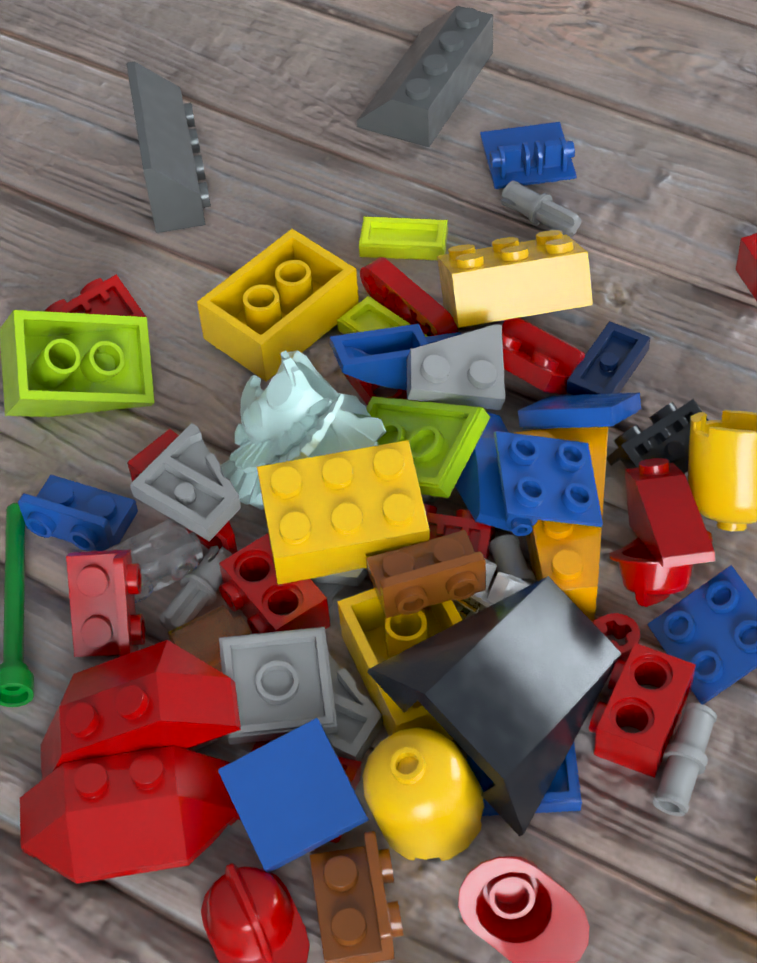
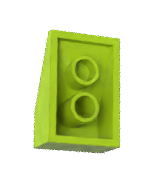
(74, 363)

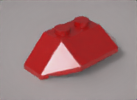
(140, 704)
(126, 813)

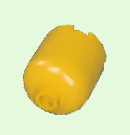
(724, 468)
(423, 794)

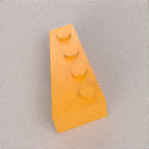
(568, 550)

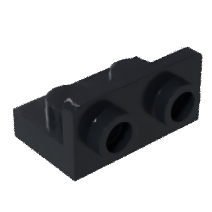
(664, 439)

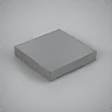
(279, 682)

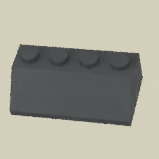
(431, 77)
(168, 151)

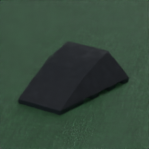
(509, 689)

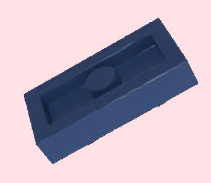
(609, 361)

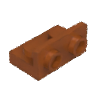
(427, 574)
(352, 903)

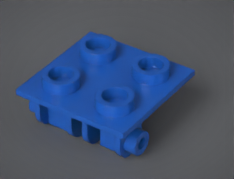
(528, 155)
(546, 481)
(714, 631)

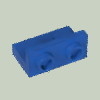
(78, 514)

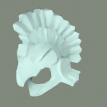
(293, 421)

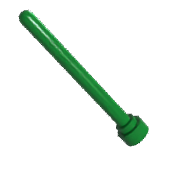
(15, 676)

